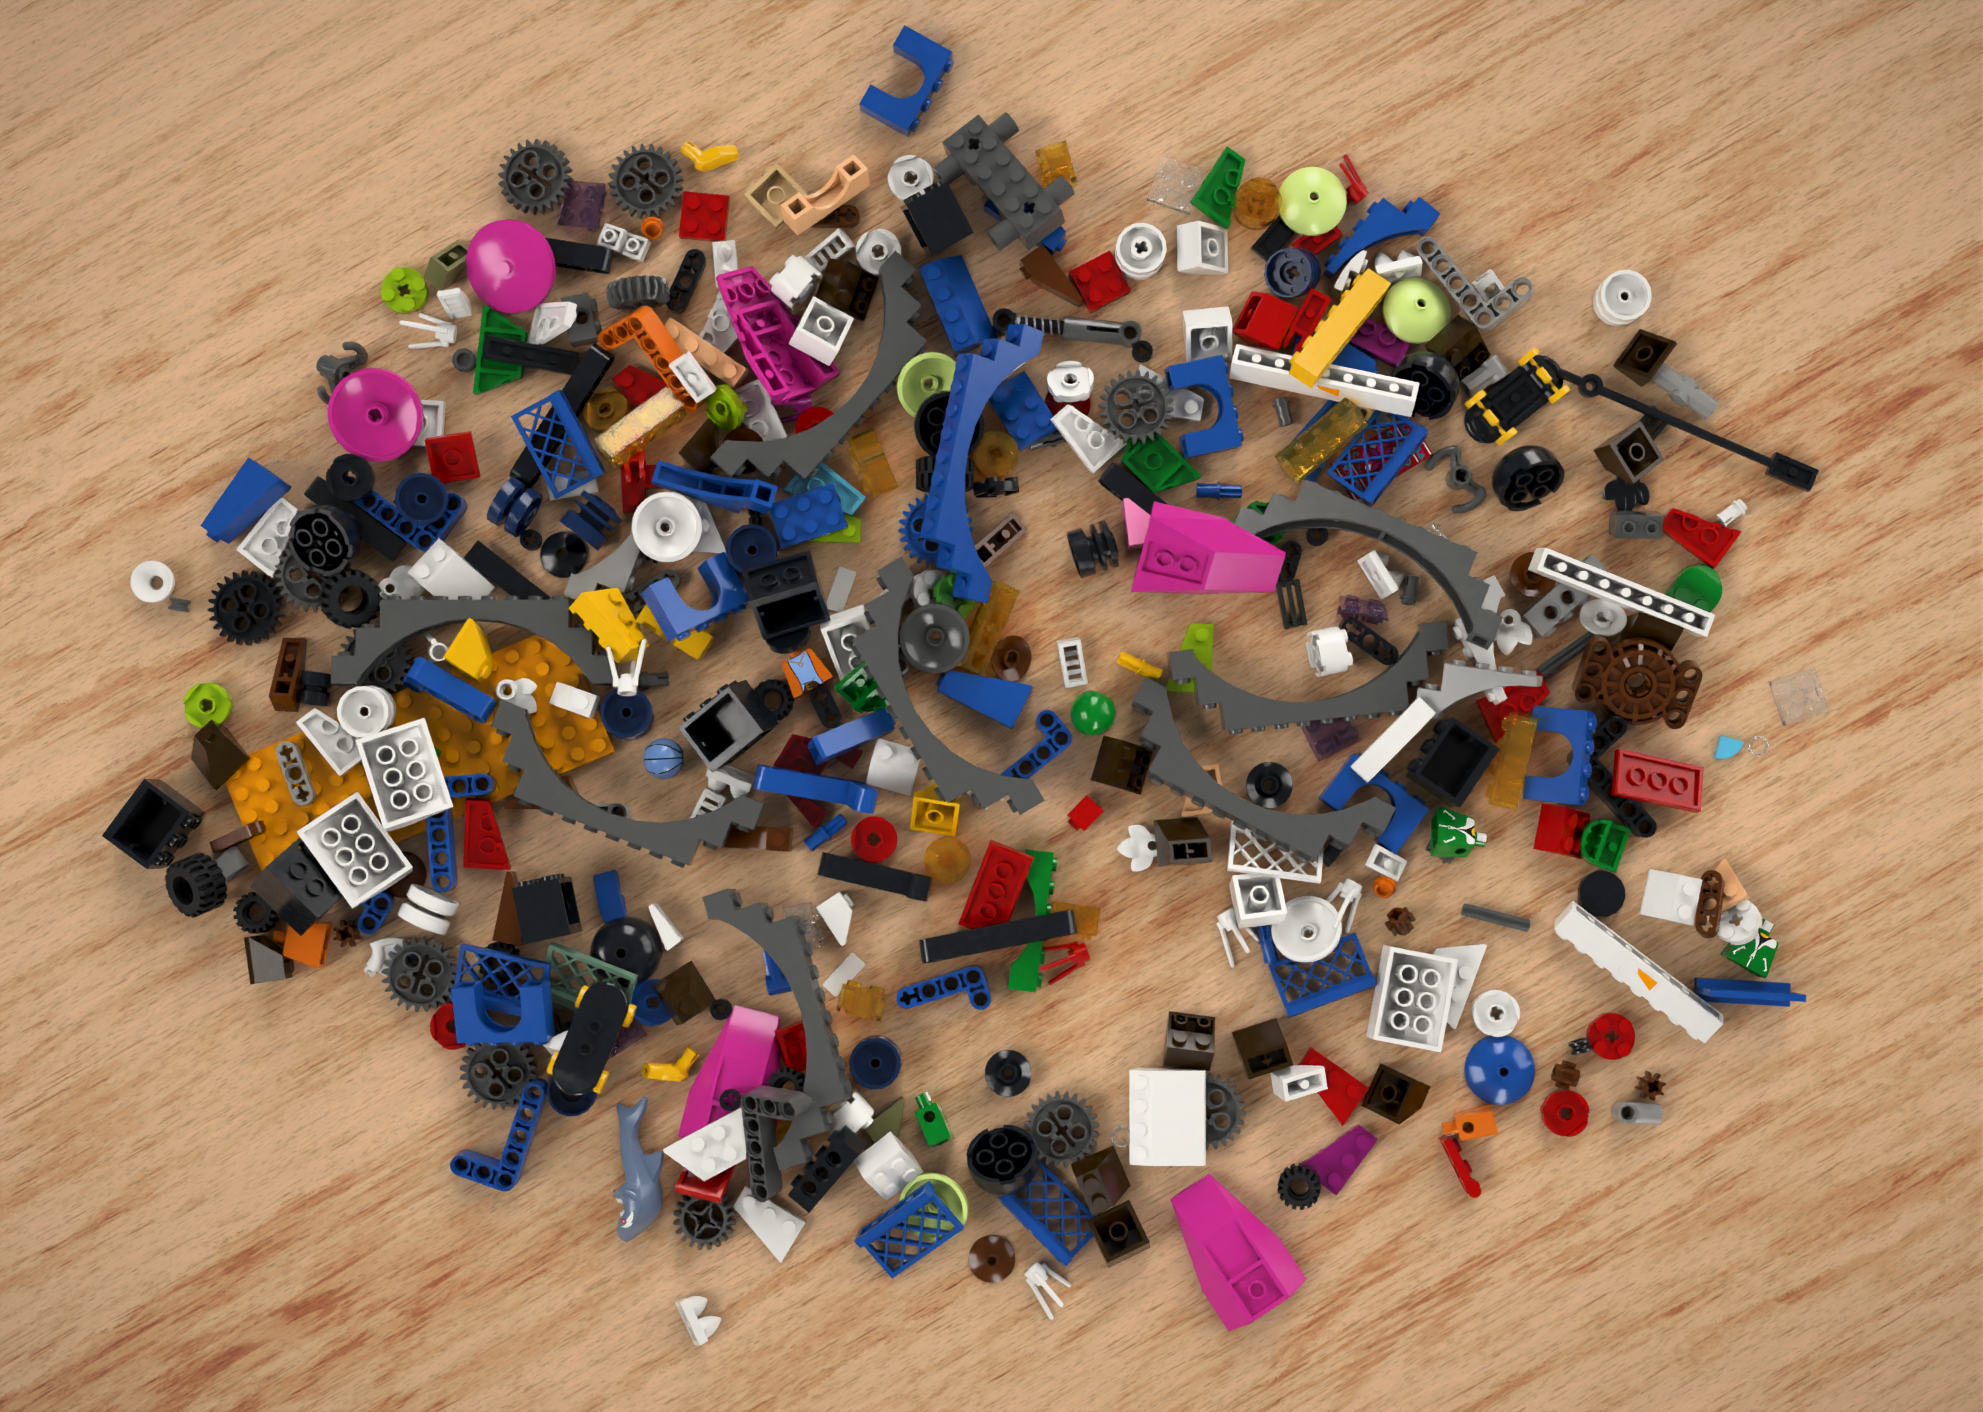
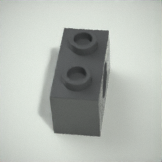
(583, 333)
(1636, 524)

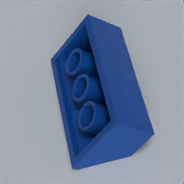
(957, 303)

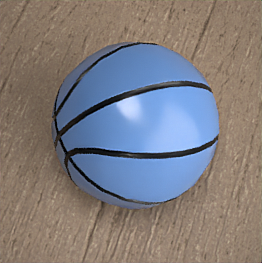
(663, 758)

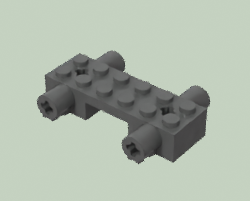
(985, 160)

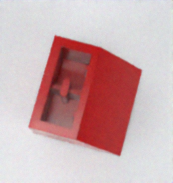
(1264, 320)
(1560, 830)

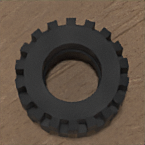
(925, 470)
(367, 607)
(196, 885)

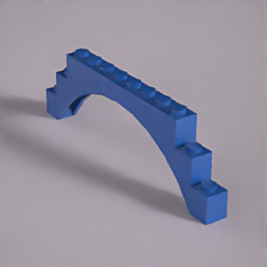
(945, 511)

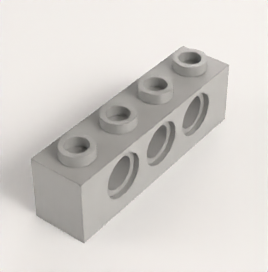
(1535, 616)

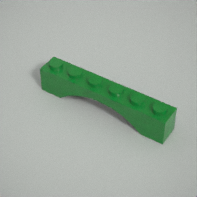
(1025, 968)

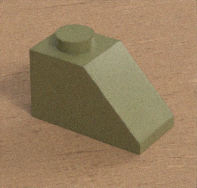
(446, 265)
(887, 1121)

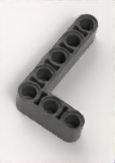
(759, 1114)

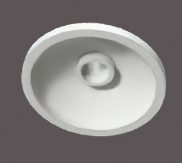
(682, 522)
(1306, 916)

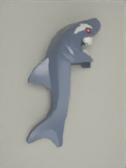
(643, 1190)

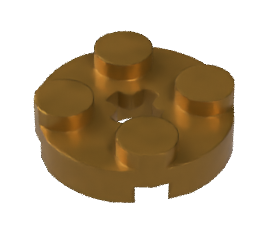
(605, 398)

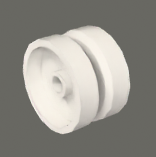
(1144, 238)
(1635, 295)
(362, 698)
(428, 909)

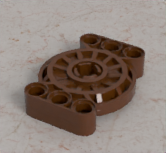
(1651, 699)

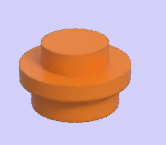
(652, 227)
(1384, 886)

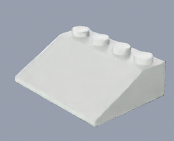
(404, 774)
(355, 850)
(1412, 998)
(1167, 1117)

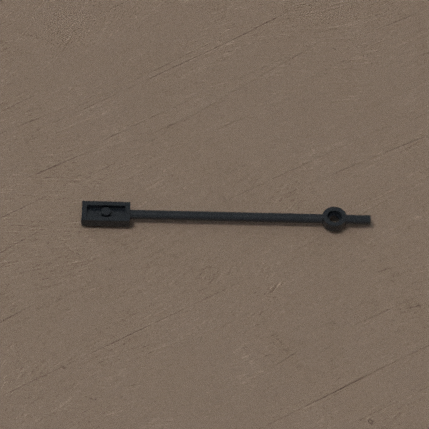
(1779, 466)

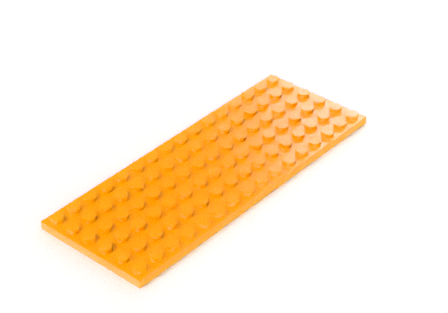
(466, 748)

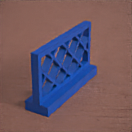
(576, 434)
(1391, 468)
(1746, 992)
(1330, 994)
(496, 1000)
(892, 1219)
(1040, 1230)

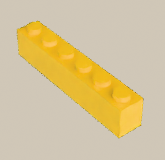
(1339, 328)

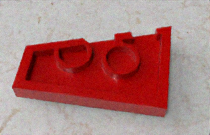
(1700, 537)
(1519, 700)
(482, 837)
(1343, 1089)

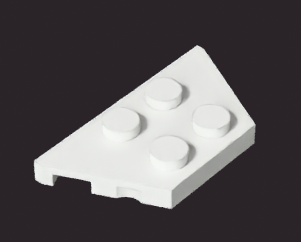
(710, 538)
(1469, 960)
(712, 1147)

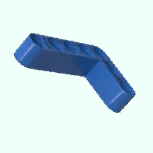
(419, 531)
(855, 794)
(446, 823)
(513, 1144)

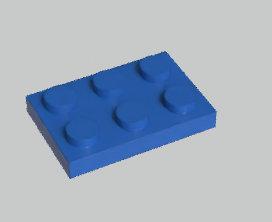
(1022, 411)
(808, 516)

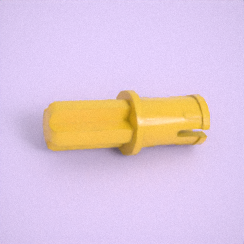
(1139, 666)

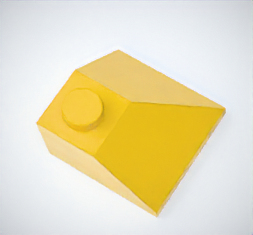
(471, 652)
(934, 815)

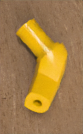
(711, 158)
(671, 1072)

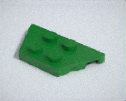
(491, 373)
(1158, 464)

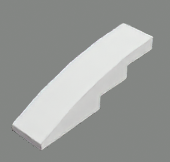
(1392, 740)

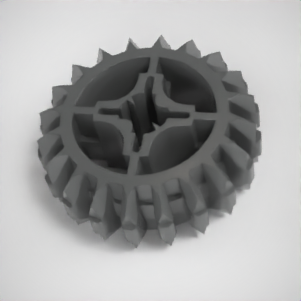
(637, 291)
(695, 1235)

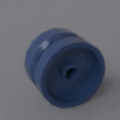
(436, 498)
(514, 507)
(743, 541)
(629, 727)
(878, 1048)

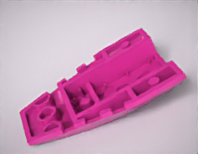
(765, 333)

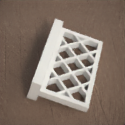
(1255, 869)

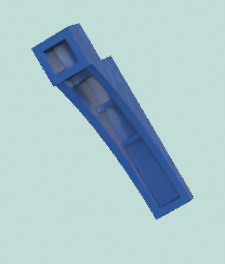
(1382, 225)
(717, 490)

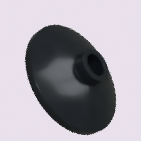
(573, 560)
(1281, 784)
(1013, 1084)

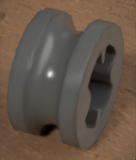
(179, 604)

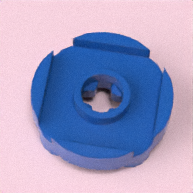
(644, 1013)

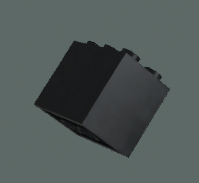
(936, 218)
(786, 595)
(728, 724)
(1451, 761)
(154, 824)
(297, 887)
(546, 908)

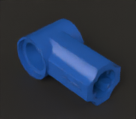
(775, 979)

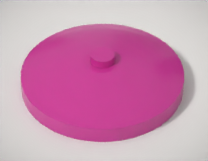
(510, 266)
(375, 414)

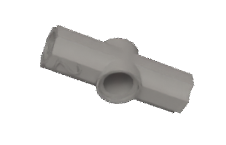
(1684, 391)

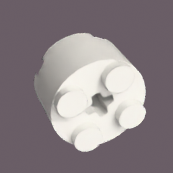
(795, 281)
(1328, 651)
(853, 1113)

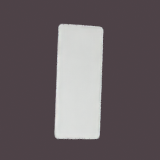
(840, 589)
(846, 971)

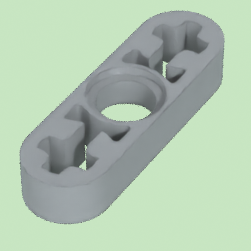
(295, 755)

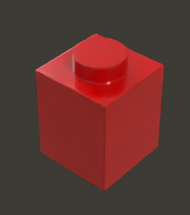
(1084, 814)

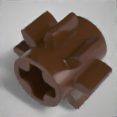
(1400, 921)
(342, 937)
(1565, 1075)
(1642, 1085)

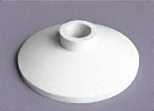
(1603, 617)

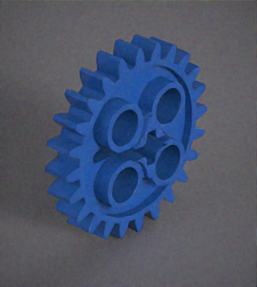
(911, 536)

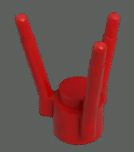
(1357, 189)
(1077, 954)

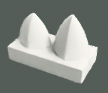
(724, 257)
(1405, 266)
(692, 377)
(1382, 580)
(739, 781)
(699, 1328)

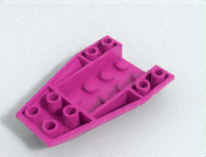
(738, 1060)
(1234, 1254)

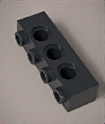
(827, 1168)

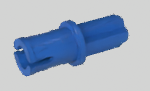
(1218, 491)
(825, 832)
(1267, 944)

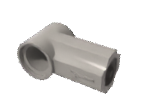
(1488, 373)
(1638, 1113)

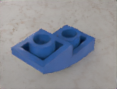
(609, 895)

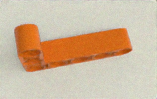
(655, 342)

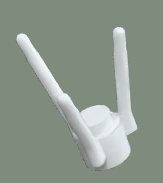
(444, 331)
(436, 650)
(627, 683)
(1351, 893)
(1228, 921)
(1037, 1275)

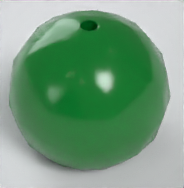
(1092, 713)

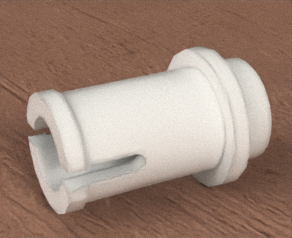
(1732, 512)

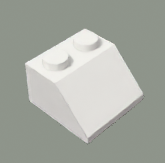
(1202, 249)
(1207, 333)
(893, 767)
(1671, 897)

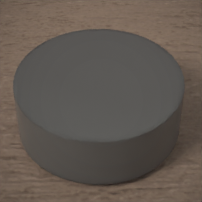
(464, 360)

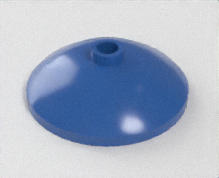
(1485, 1062)

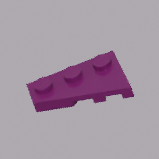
(1379, 342)
(1341, 1158)

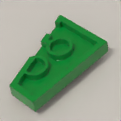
(1219, 188)

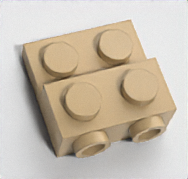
(770, 192)

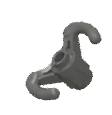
(337, 369)
(1457, 468)

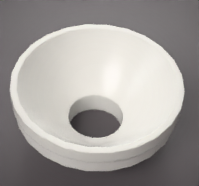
(142, 579)

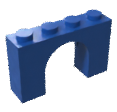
(904, 113)
(1209, 375)
(679, 619)
(1572, 785)
(1408, 809)
(476, 1026)

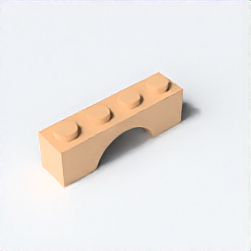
(806, 210)
(707, 354)

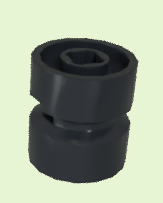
(315, 688)

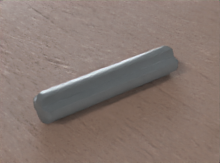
(1565, 655)
(1495, 917)

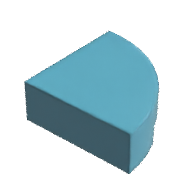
(1727, 747)

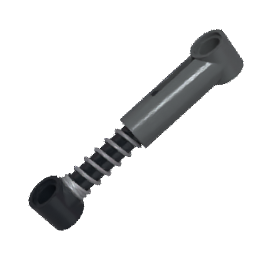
(1074, 328)

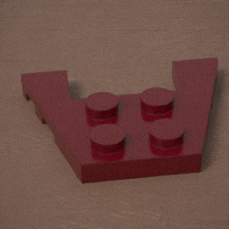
(798, 757)

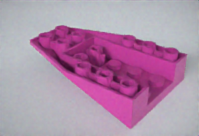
(1203, 555)

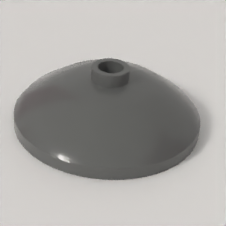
(932, 654)

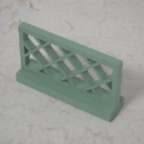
(562, 990)

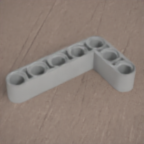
(1467, 290)

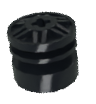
(1093, 549)

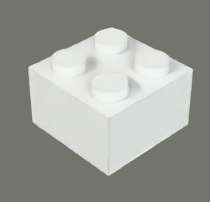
(821, 331)
(1257, 900)
(888, 1166)

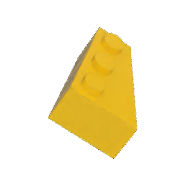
(611, 621)
(694, 645)

